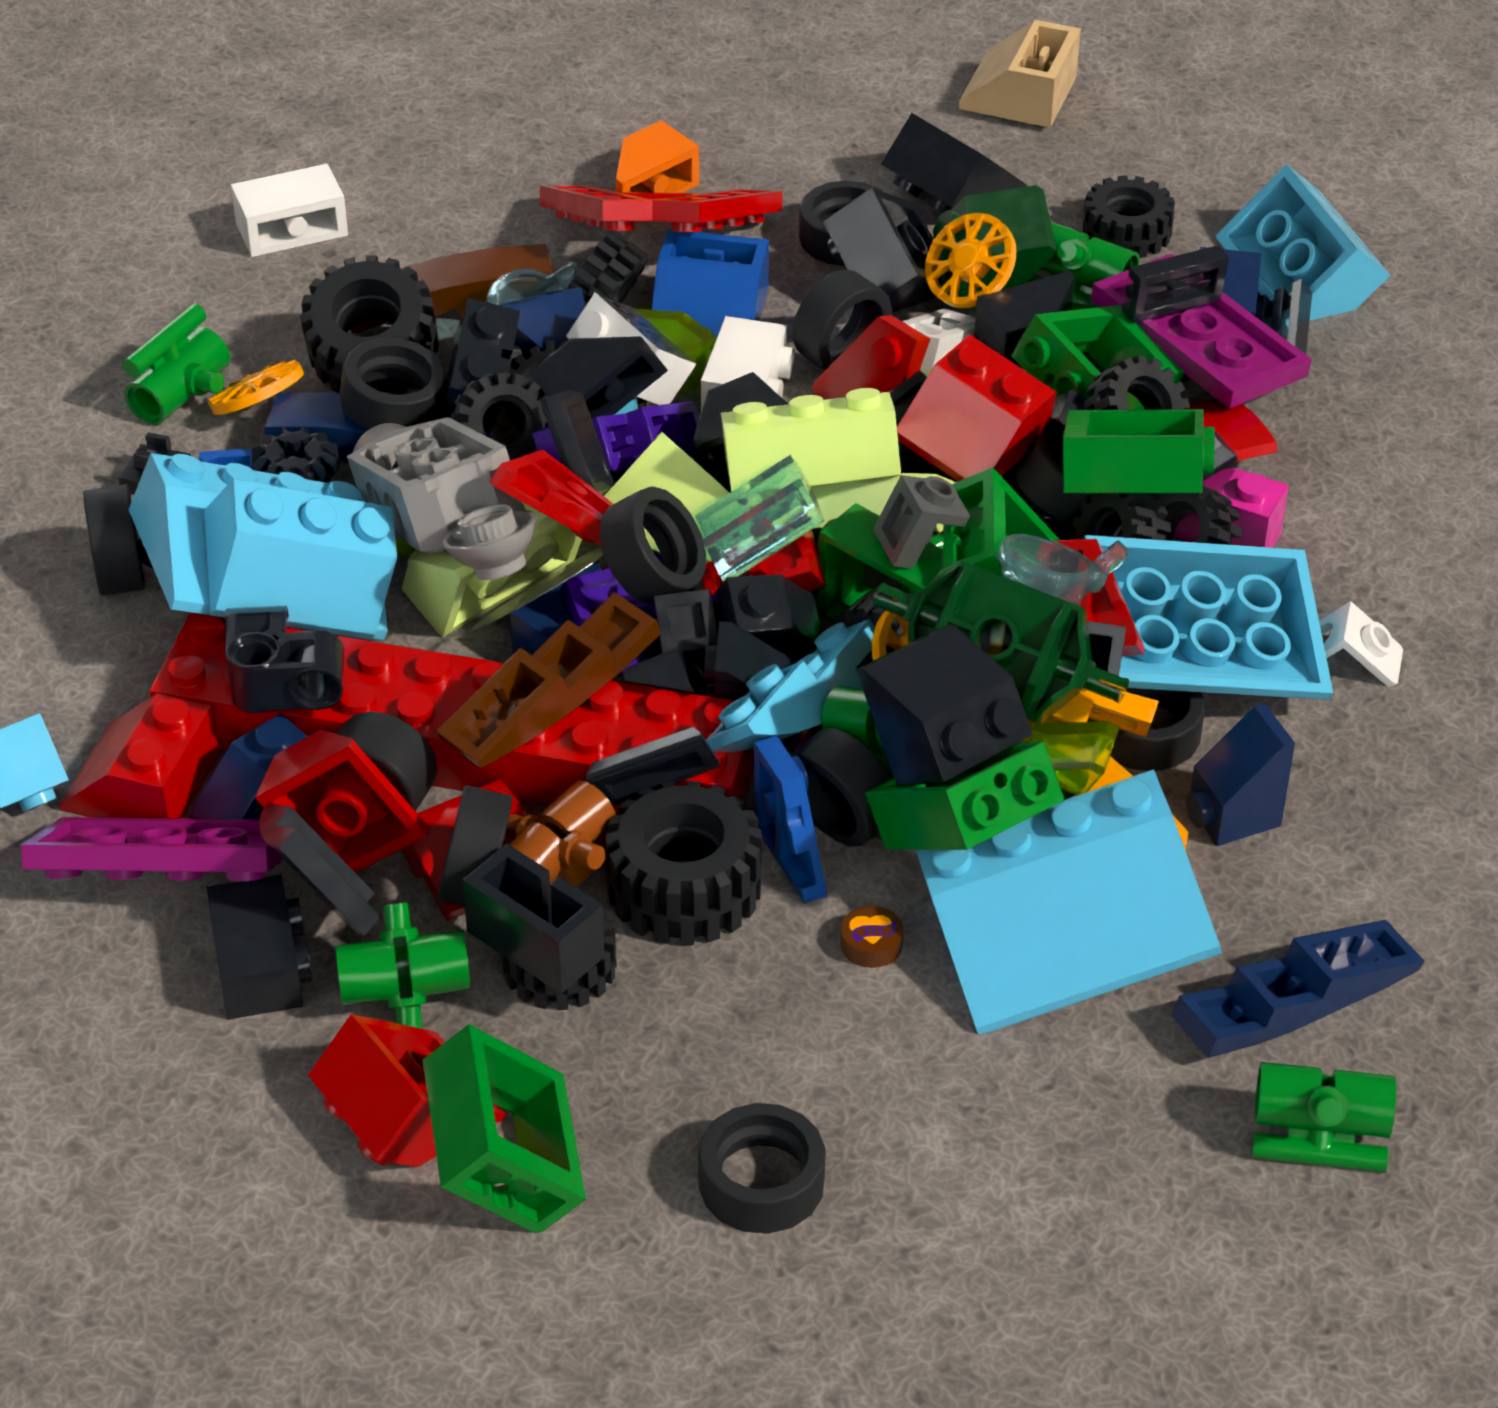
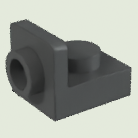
(913, 514)

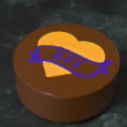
(871, 936)

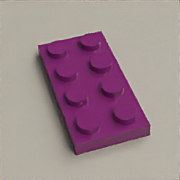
(1217, 344)
(135, 845)

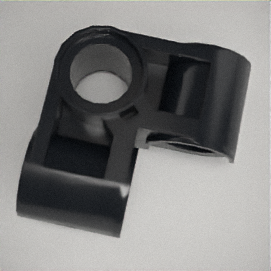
(278, 667)

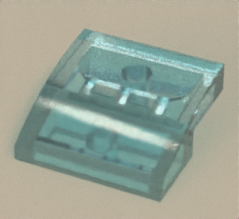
(759, 518)

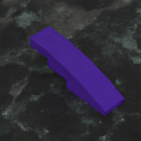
(630, 434)

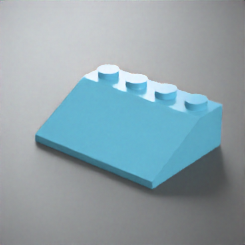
(172, 524)
(1222, 619)
(1070, 904)

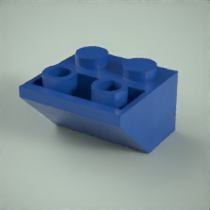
(712, 277)

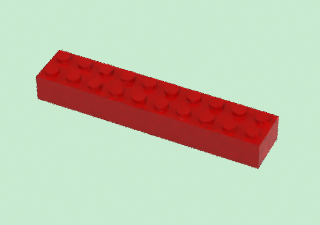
(431, 686)

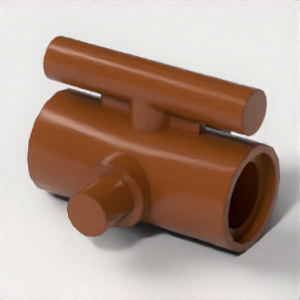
(567, 834)

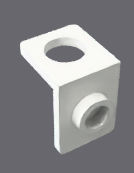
(1364, 640)

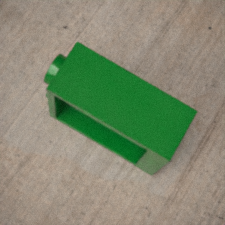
(1058, 339)
(1137, 451)
(994, 514)
(844, 550)
(969, 805)
(538, 1173)

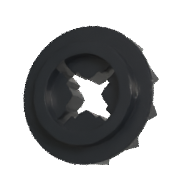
(320, 455)

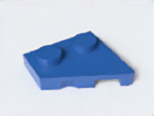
(786, 816)

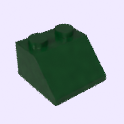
(1025, 215)

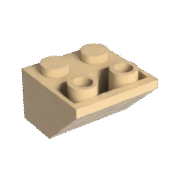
(1026, 74)

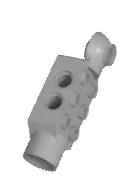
(445, 493)

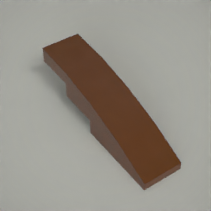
(471, 275)
(544, 687)

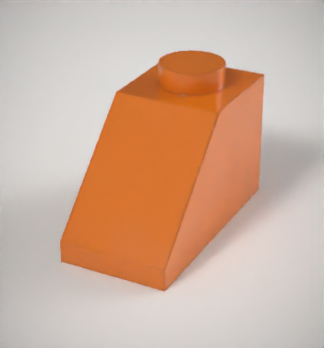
(658, 161)

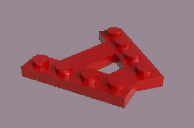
(684, 210)

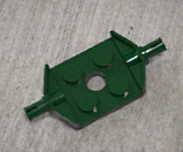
(1049, 635)

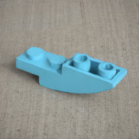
(793, 697)

